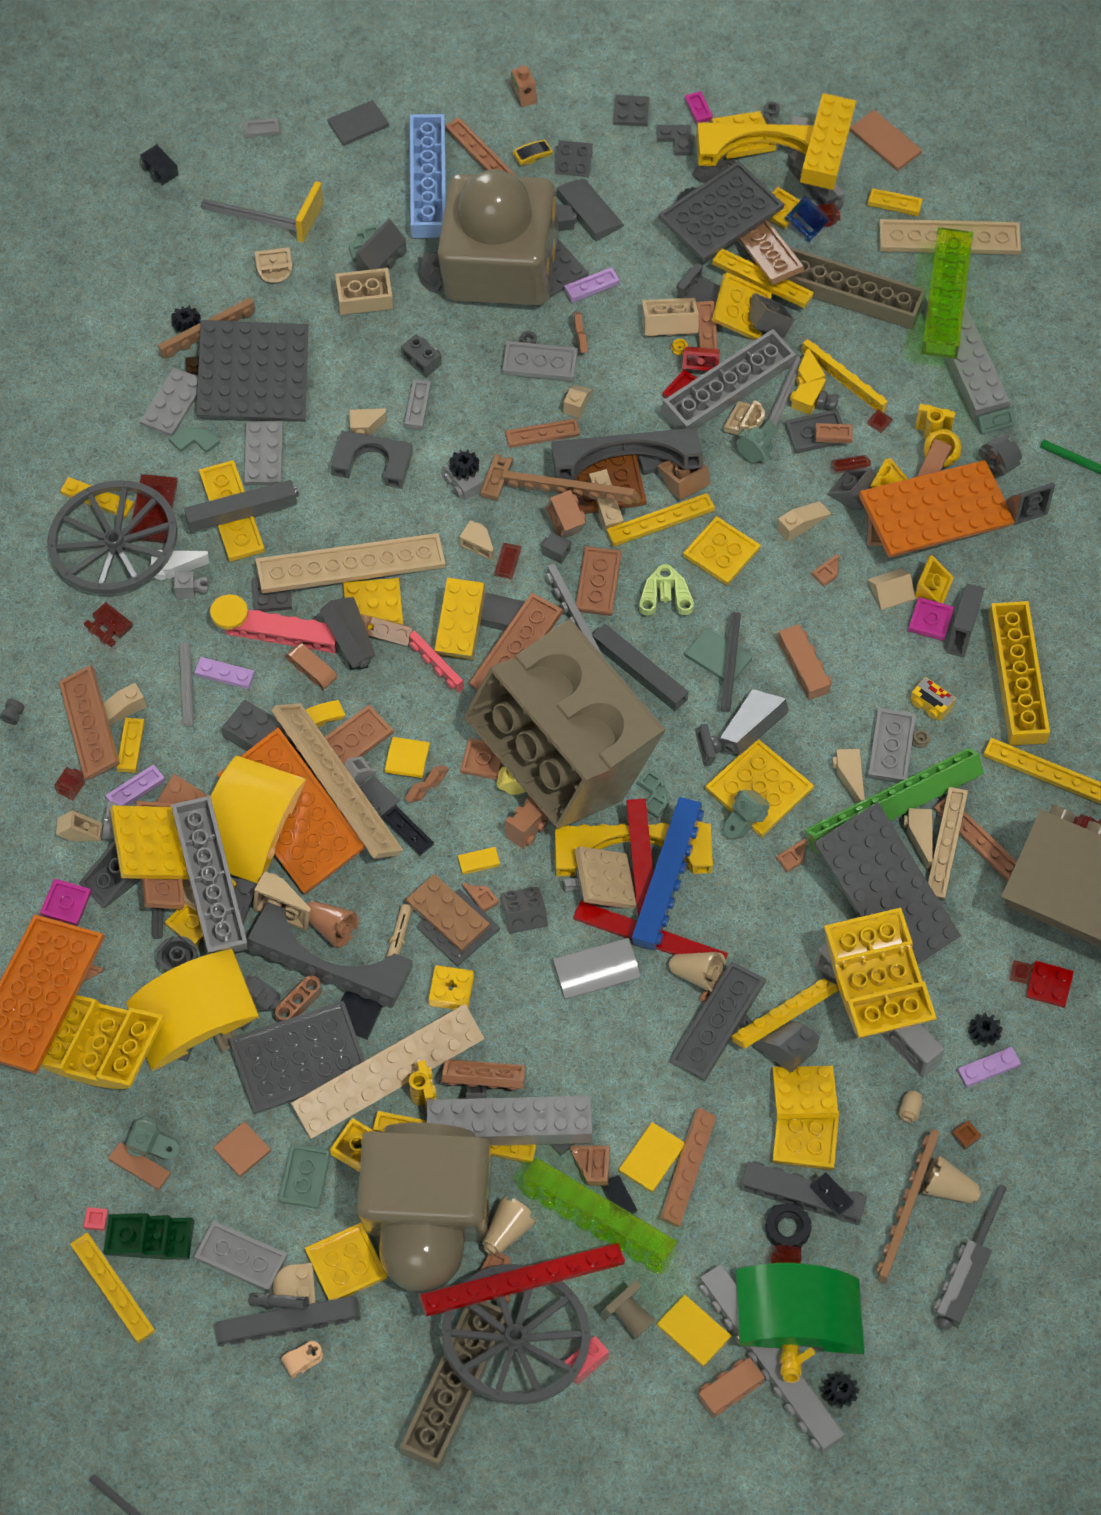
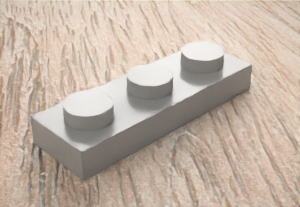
(417, 404)

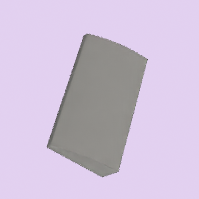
(596, 968)

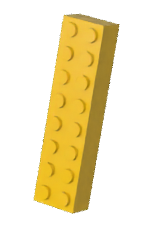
(1019, 673)

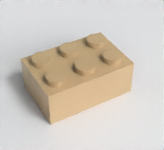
(364, 291)

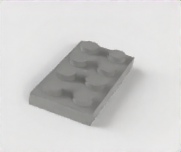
(540, 361)
(171, 402)
(263, 452)
(891, 745)
(240, 1256)

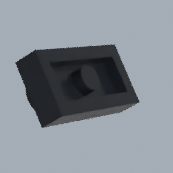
(831, 1194)

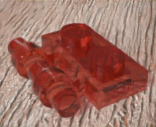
(112, 620)

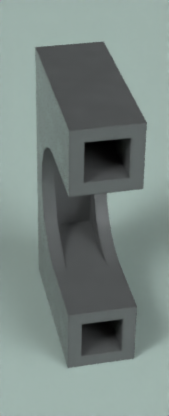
(353, 445)

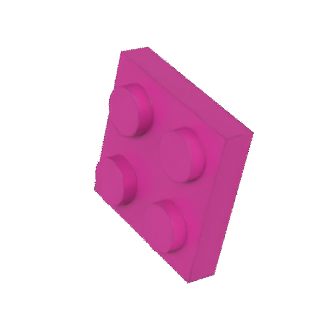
(931, 619)
(65, 902)

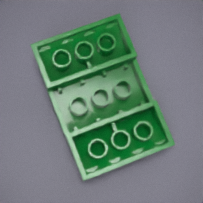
(799, 1307)

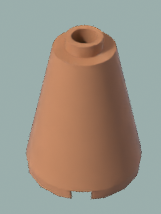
(333, 922)

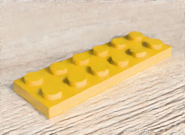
(240, 536)

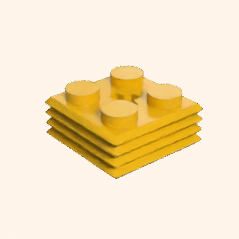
(445, 976)
(344, 1148)

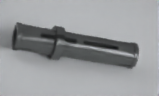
(272, 1300)

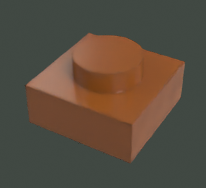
(966, 1135)

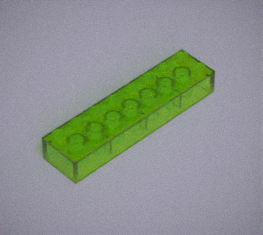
(947, 293)
(599, 1216)

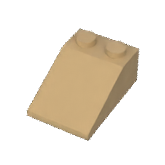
(276, 891)

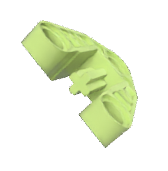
(675, 581)

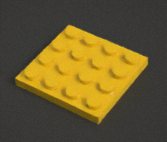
(766, 774)
(147, 843)

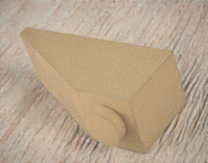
(801, 519)
(124, 703)
(850, 772)
(920, 833)

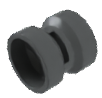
(831, 402)
(12, 711)

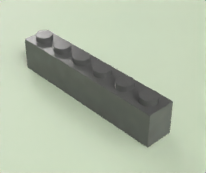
(796, 1189)

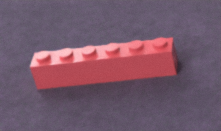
(286, 631)

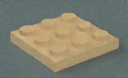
(605, 877)

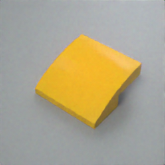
(407, 757)

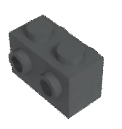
(421, 355)

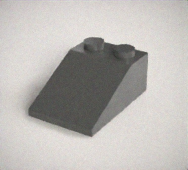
(1030, 503)
(105, 878)
(789, 1044)

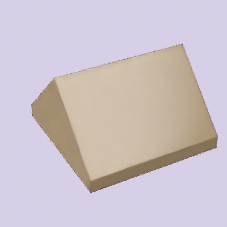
(892, 588)

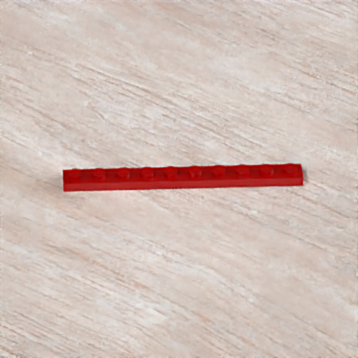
(521, 1279)

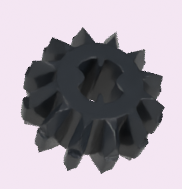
(185, 318)
(464, 464)
(982, 1035)
(838, 1396)

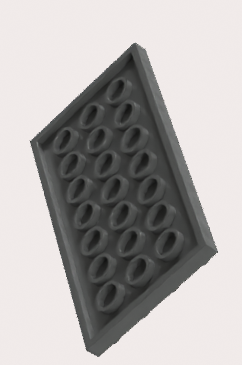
(882, 876)

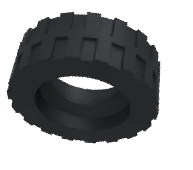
(788, 1211)

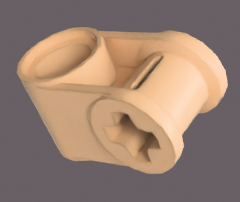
(301, 1359)

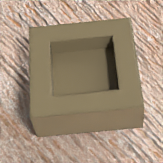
(223, 1040)

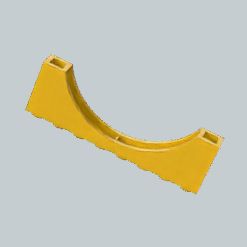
(719, 138)
(601, 836)

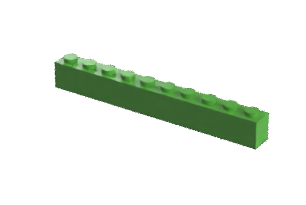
(908, 793)

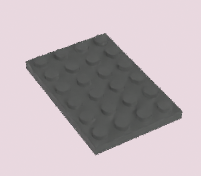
(721, 211)
(295, 1055)

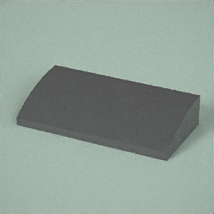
(589, 208)
(499, 611)

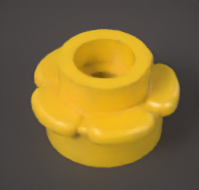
(678, 343)

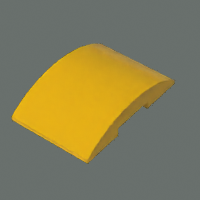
(251, 812)
(878, 973)
(197, 1003)
(102, 1044)

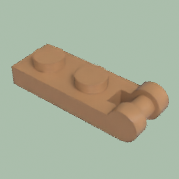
(494, 482)
(387, 630)

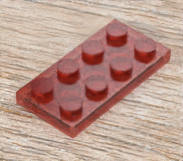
(156, 516)

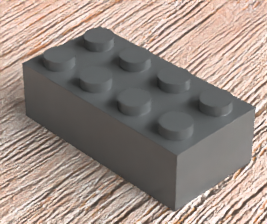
(251, 725)

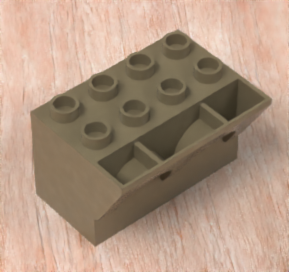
(565, 725)
(1060, 875)

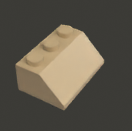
(670, 316)

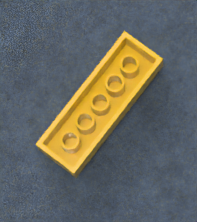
(828, 141)

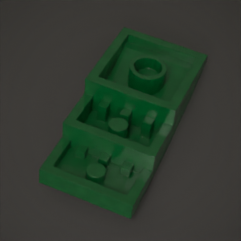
(149, 1236)

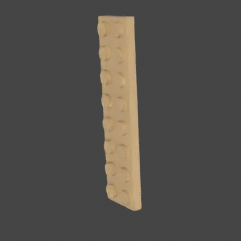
(921, 235)

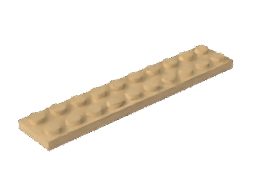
(350, 563)
(337, 780)
(386, 1071)

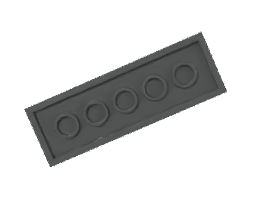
(718, 1021)

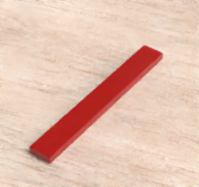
(625, 927)

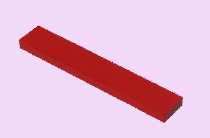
(640, 848)

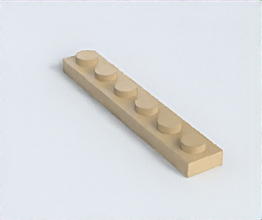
(947, 841)

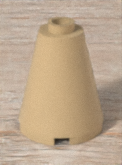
(699, 968)
(949, 1182)
(508, 1224)

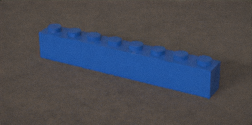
(667, 874)

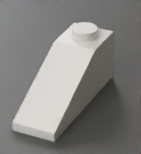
(181, 562)

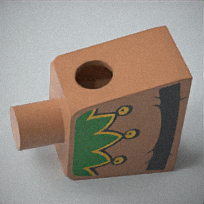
(521, 80)

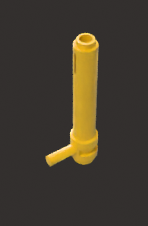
(792, 1360)

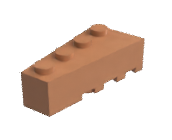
(525, 824)

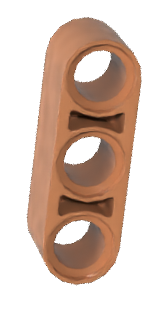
(312, 666)
(302, 993)

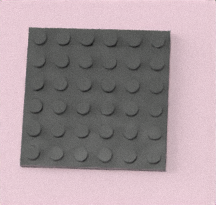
(252, 371)

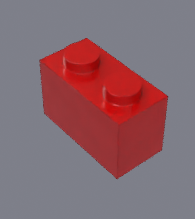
(700, 358)

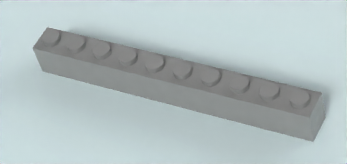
(797, 1396)

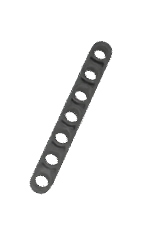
(287, 1320)

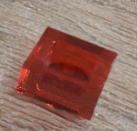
(879, 421)
(1021, 972)

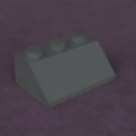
(381, 248)

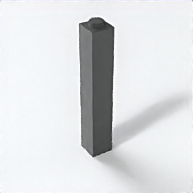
(241, 505)
(640, 667)

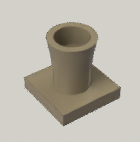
(629, 1311)

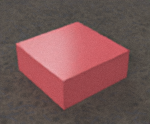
(95, 1219)

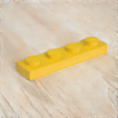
(106, 501)

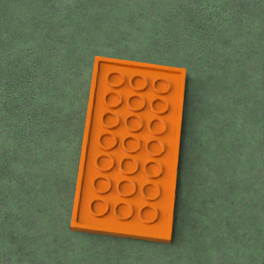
(936, 508)
(317, 834)
(41, 988)

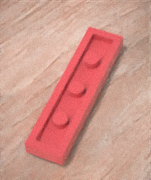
(441, 668)

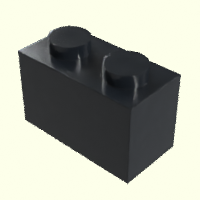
(159, 165)

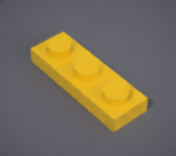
(895, 202)
(130, 745)

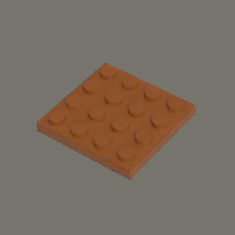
(622, 471)

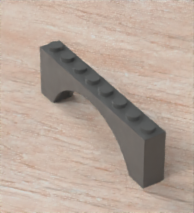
(677, 445)
(374, 981)

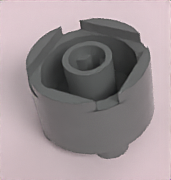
(1001, 455)
(175, 952)

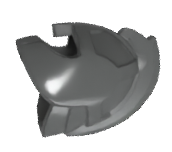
(430, 272)

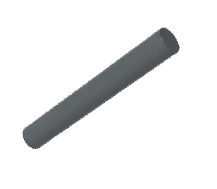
(111, 1494)

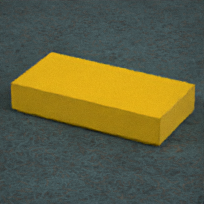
(478, 860)

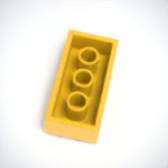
(460, 618)

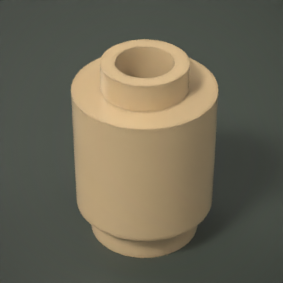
(911, 1106)

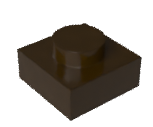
(192, 365)

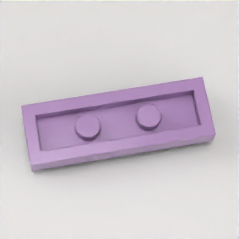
(591, 284)
(224, 673)
(136, 786)
(989, 1067)

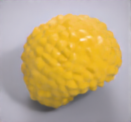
(947, 437)

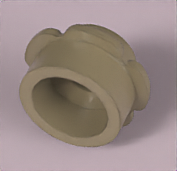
(924, 736)

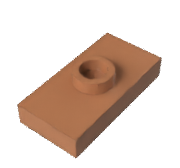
(834, 433)

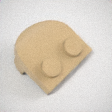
(274, 264)
(745, 416)
(295, 1281)

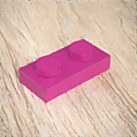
(698, 107)

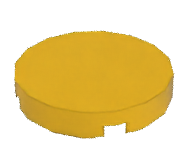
(229, 611)

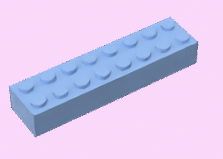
(427, 174)

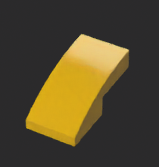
(326, 712)

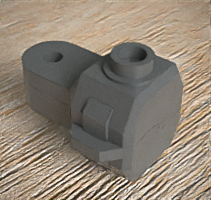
(263, 995)

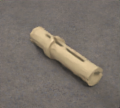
(405, 912)

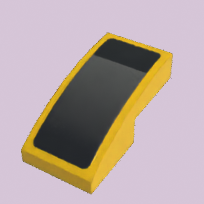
(530, 152)

